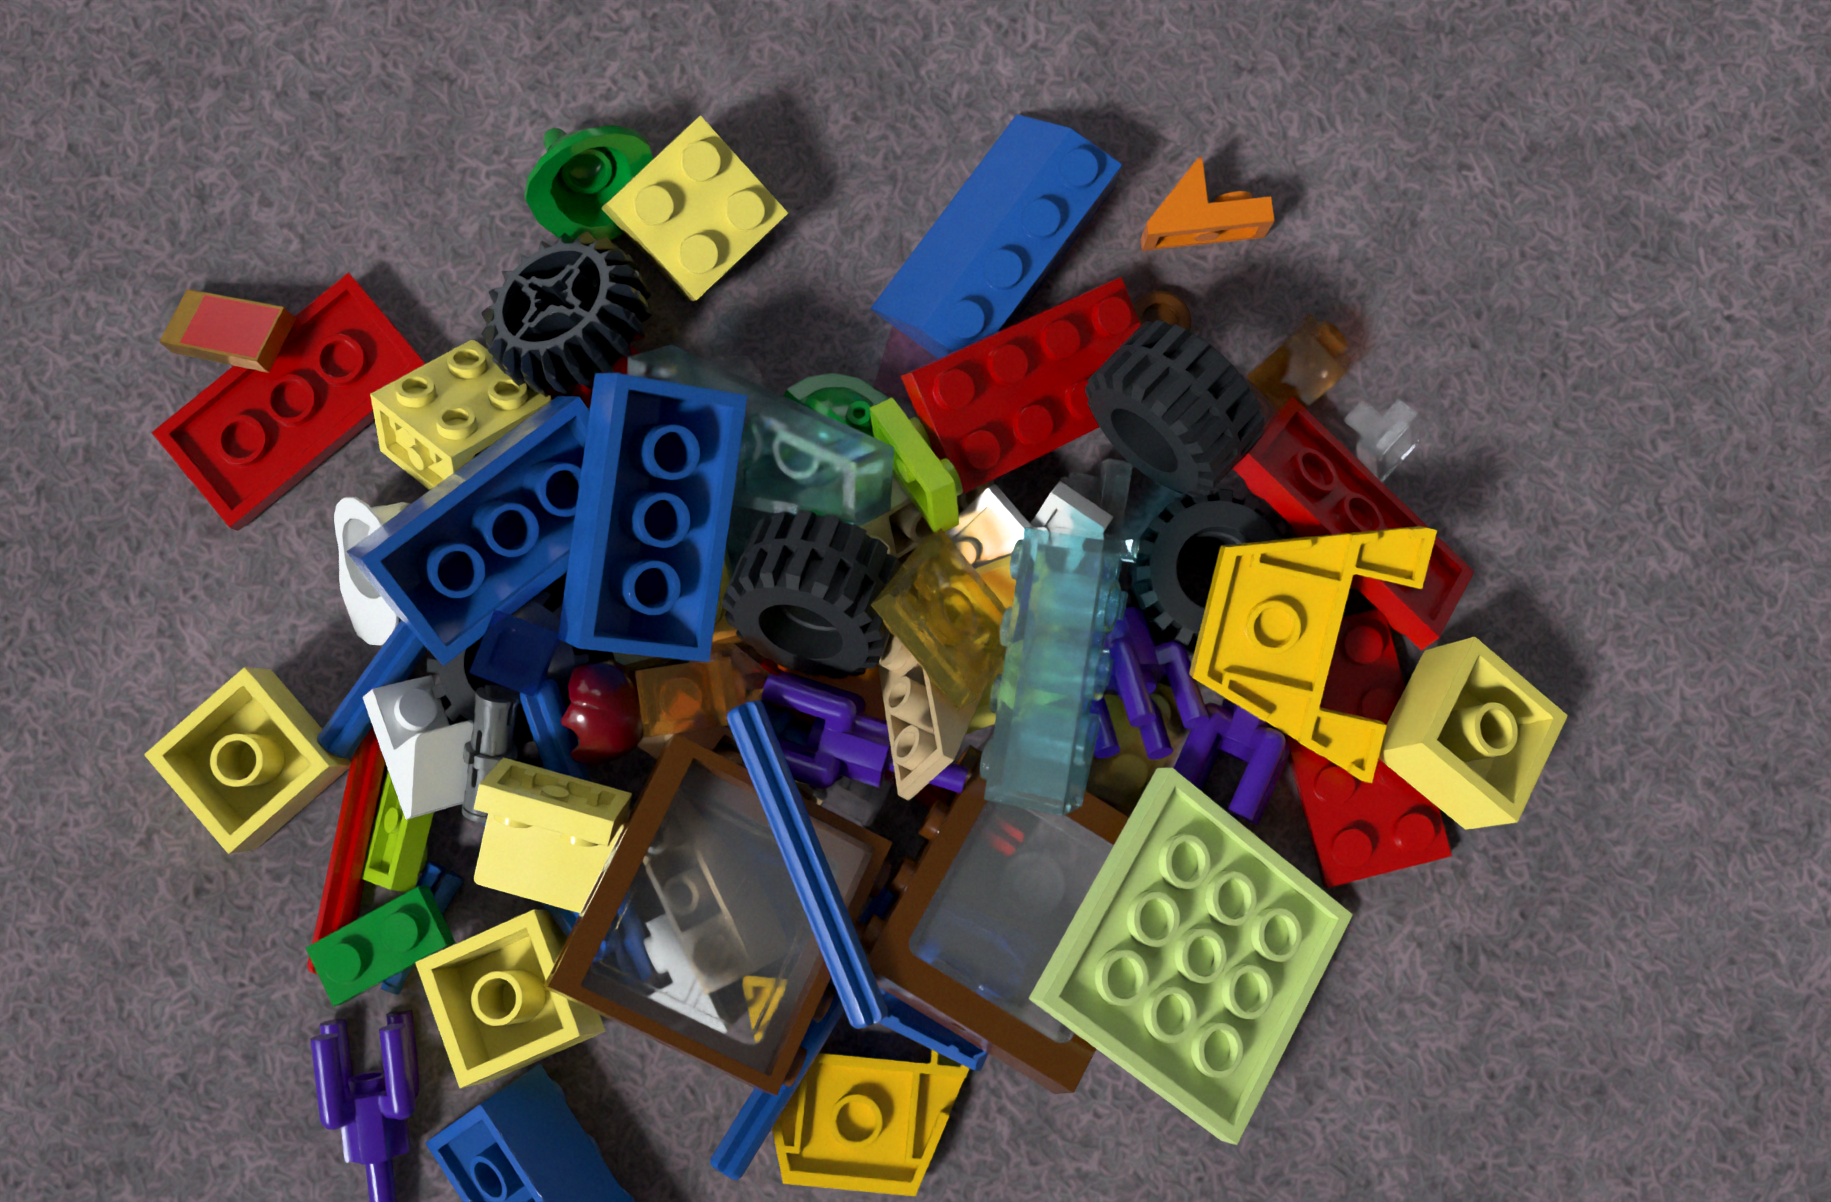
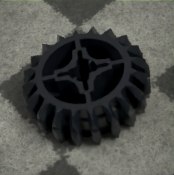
(566, 314)

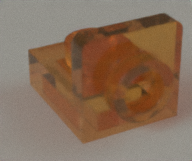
(1303, 364)
(688, 696)

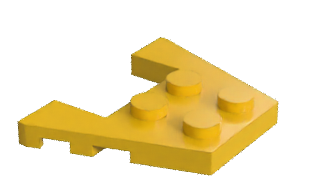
(1277, 625)
(866, 1122)

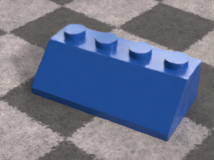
(999, 236)
(652, 517)
(483, 533)
(524, 1149)

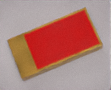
(228, 330)

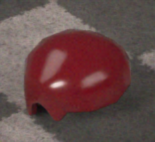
(603, 711)

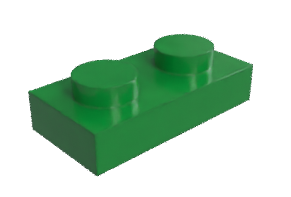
(380, 945)

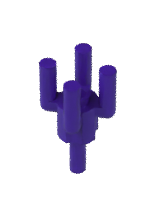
(1134, 677)
(841, 738)
(1245, 739)
(371, 1105)

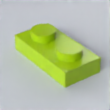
(924, 478)
(395, 845)

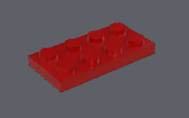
(1021, 386)
(266, 431)
(1330, 492)
(1352, 823)

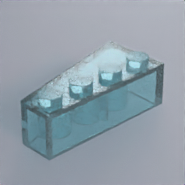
(788, 451)
(1053, 666)

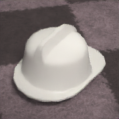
(367, 609)

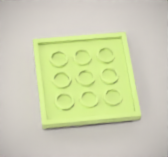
(1193, 956)

